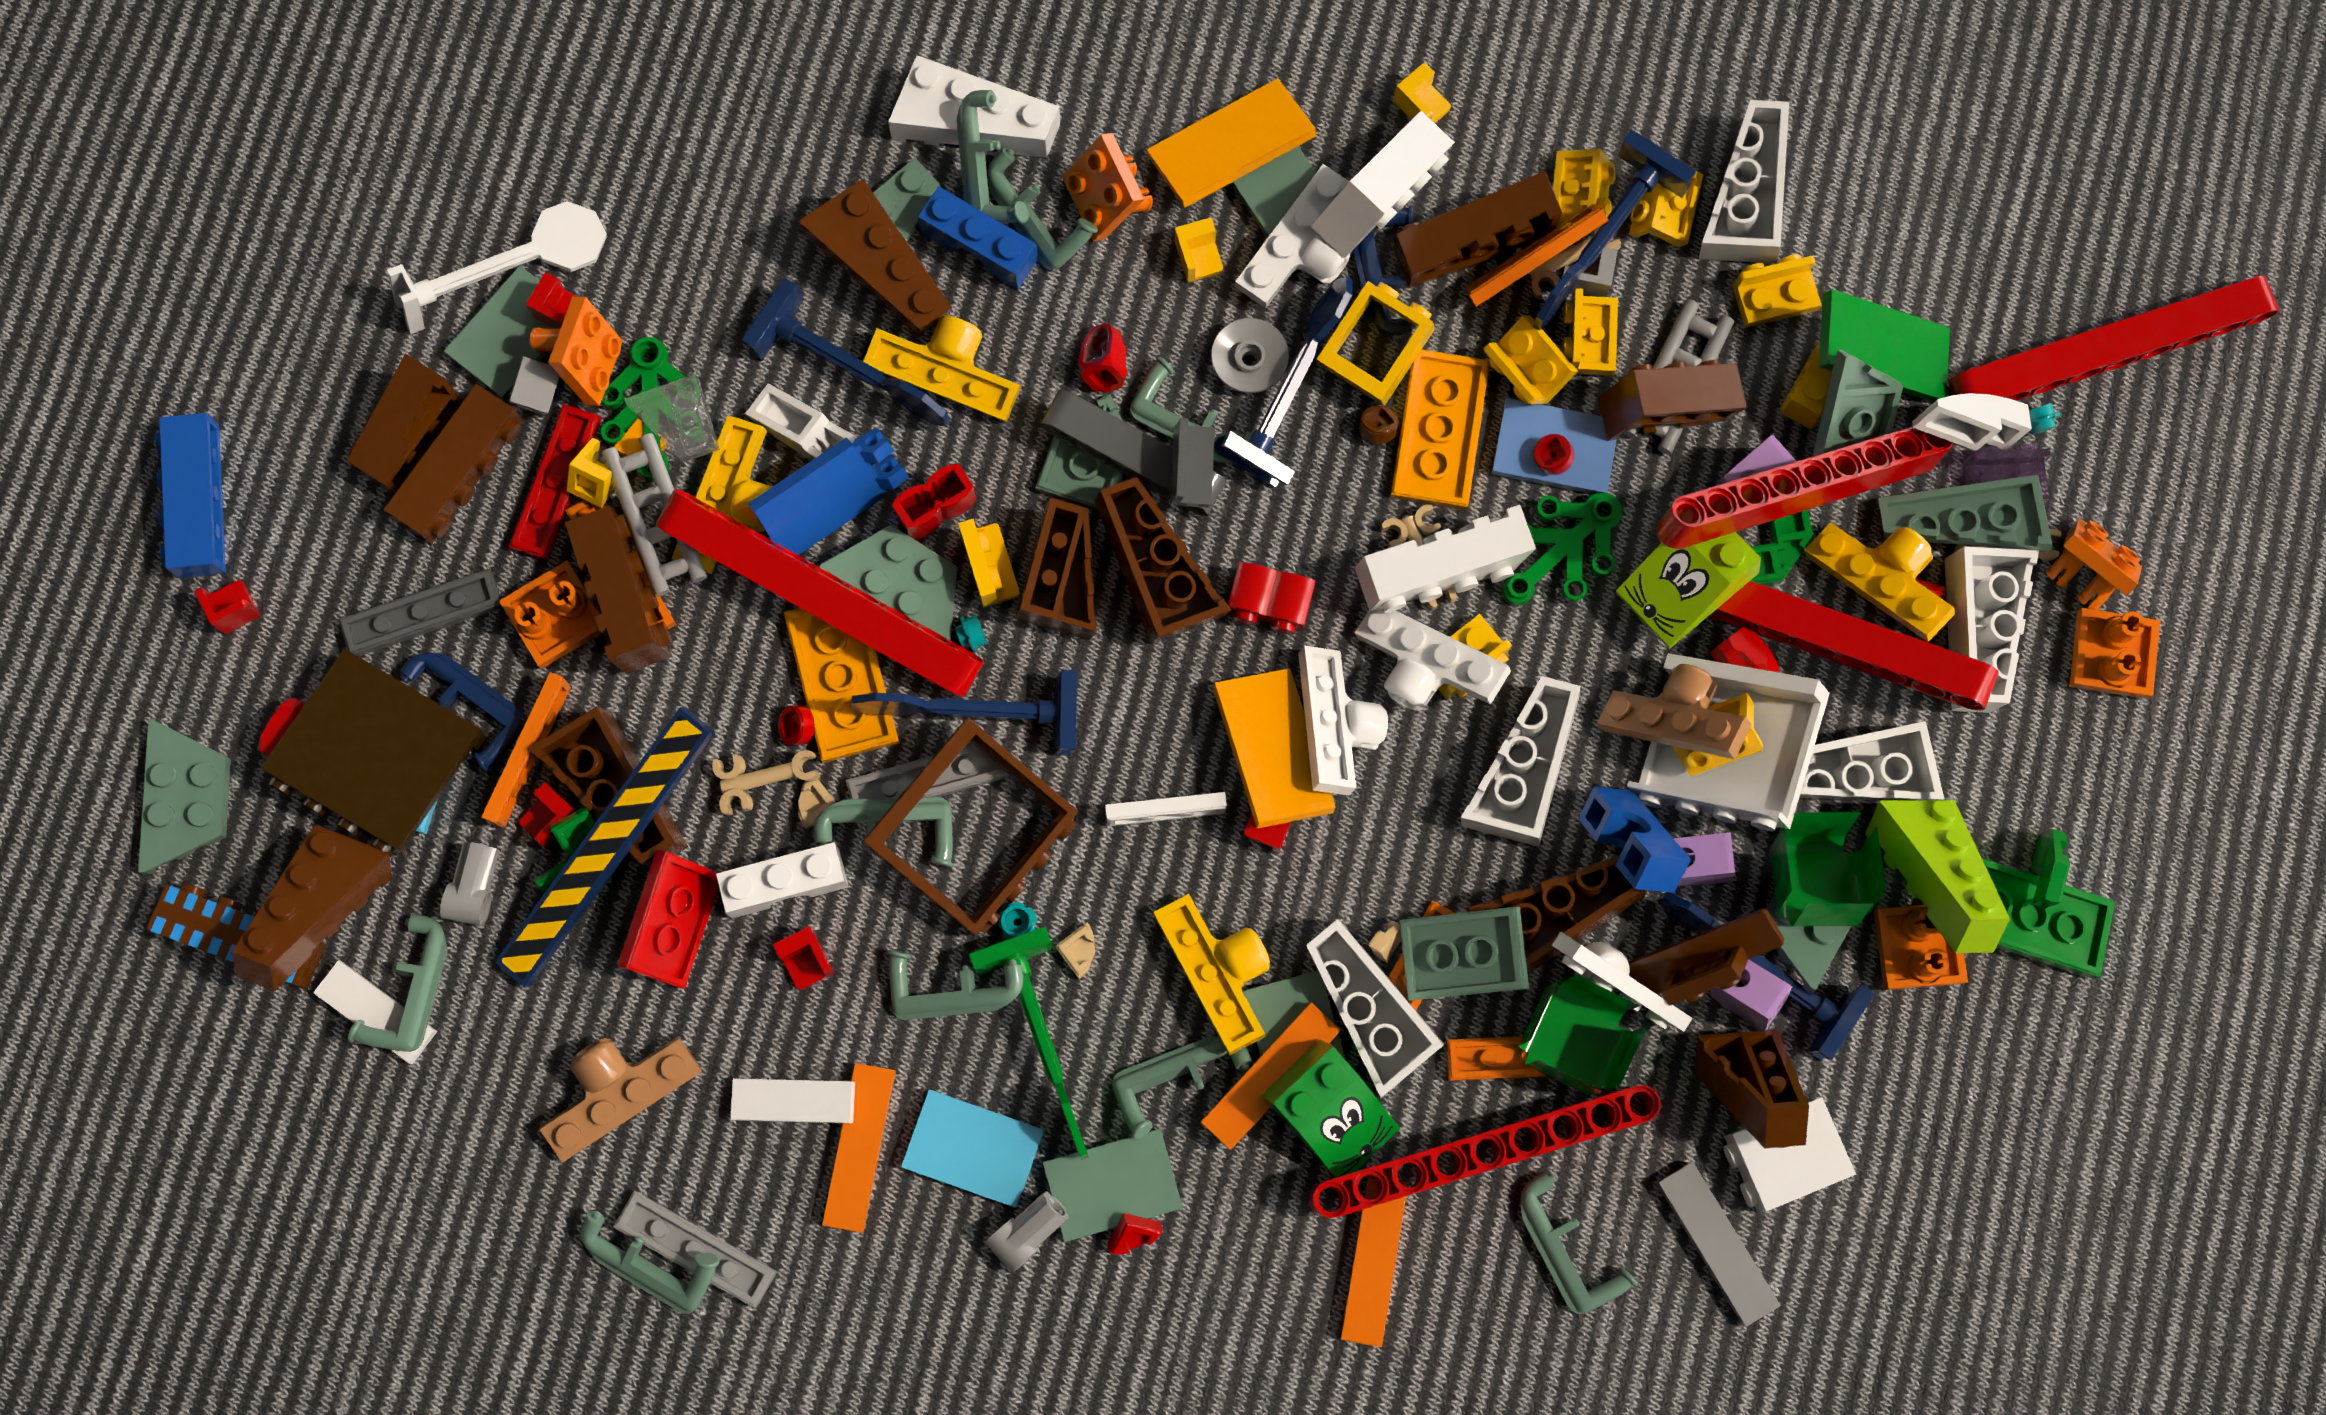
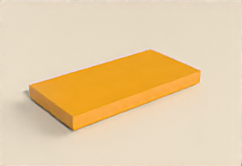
(1231, 142)
(1440, 430)
(831, 672)
(1271, 747)

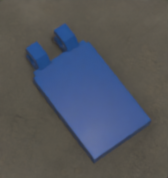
(828, 491)

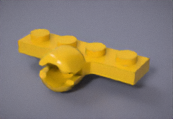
(945, 367)
(728, 480)
(1885, 575)
(1217, 970)

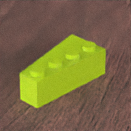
(1942, 870)

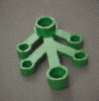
(649, 374)
(1568, 544)

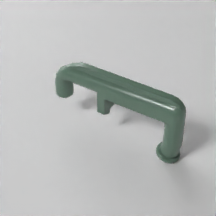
(973, 161)
(1049, 252)
(1159, 418)
(872, 810)
(420, 996)
(949, 1003)
(1166, 1068)
(1556, 1258)
(645, 1274)

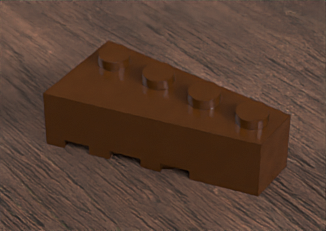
(870, 248)
(1568, 905)

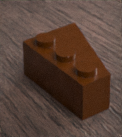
(1672, 396)
(403, 424)
(1059, 574)
(1756, 1084)

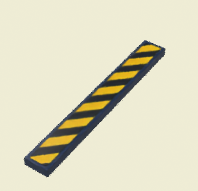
(605, 846)

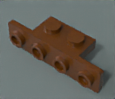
(1706, 959)

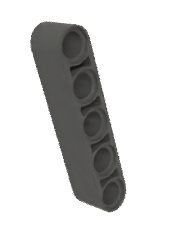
(1117, 444)

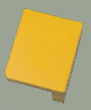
(1418, 95)
(1198, 249)
(589, 477)

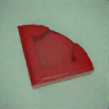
(1133, 1232)

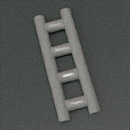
(1671, 353)
(631, 502)

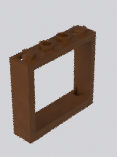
(1033, 857)

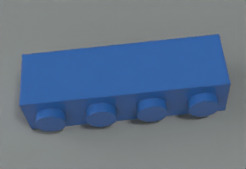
(191, 495)

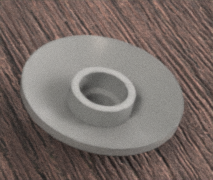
(1252, 338)

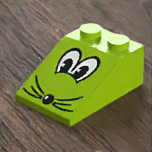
(1686, 585)

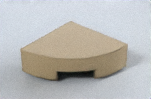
(812, 801)
(1385, 943)
(1078, 950)

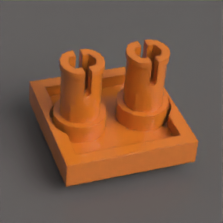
(1105, 186)
(581, 350)
(2115, 566)
(552, 614)
(2115, 653)
(1915, 951)

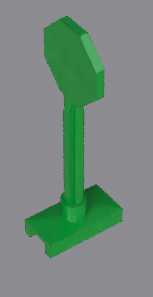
(1020, 949)

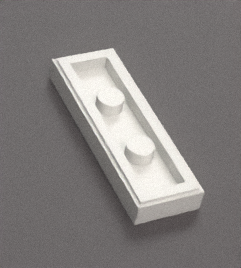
(1166, 809)
(362, 1000)
(792, 1101)

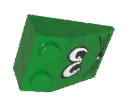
(1331, 1110)

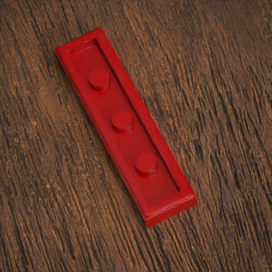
(548, 495)

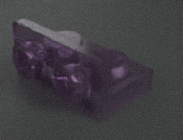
(1992, 465)

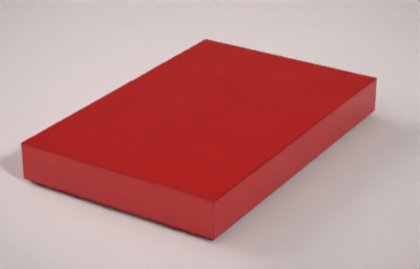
(670, 919)

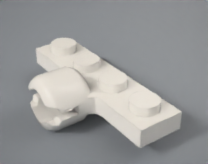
(1296, 243)
(1429, 660)
(1335, 721)
(1610, 970)

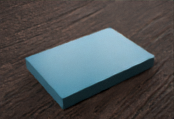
(972, 1148)

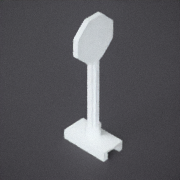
(563, 237)

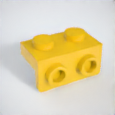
(1591, 333)

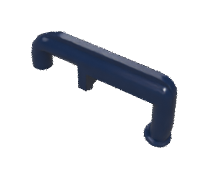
(1369, 270)
(478, 693)

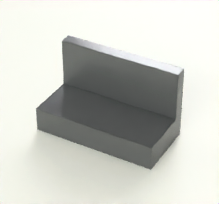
(1192, 465)

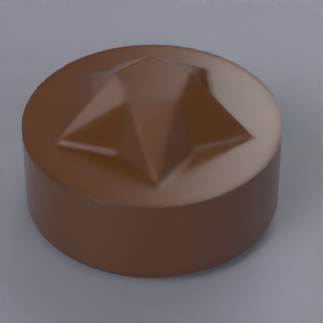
(1378, 424)

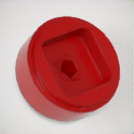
(1553, 454)
(796, 725)

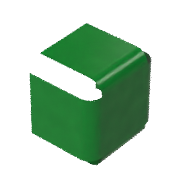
(1817, 880)
(1578, 1036)

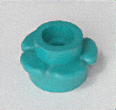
(2043, 418)
(971, 633)
(1016, 911)

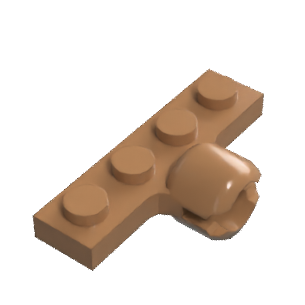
(1677, 715)
(615, 1091)

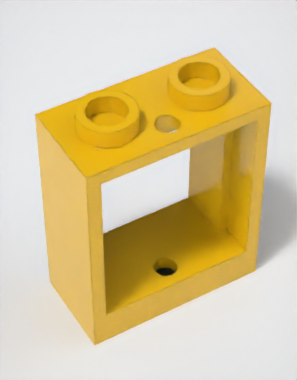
(1355, 376)

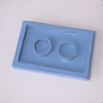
(1526, 424)

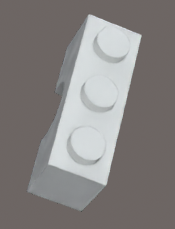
(780, 878)

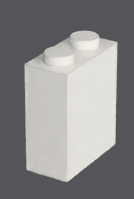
(1788, 1173)

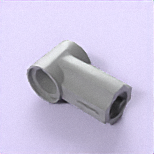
(469, 895)
(1020, 1237)

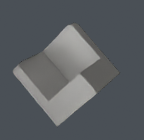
(1598, 277)
(533, 386)

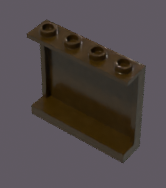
(371, 753)

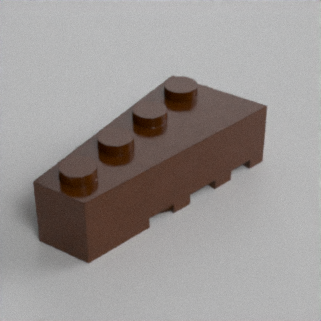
(1478, 231)
(1159, 571)
(619, 590)
(594, 764)
(310, 900)

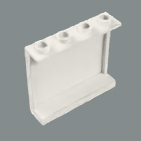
(1756, 787)

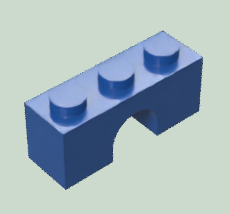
(961, 225)
(1649, 853)

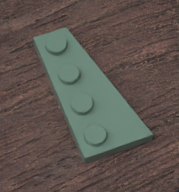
(1978, 514)

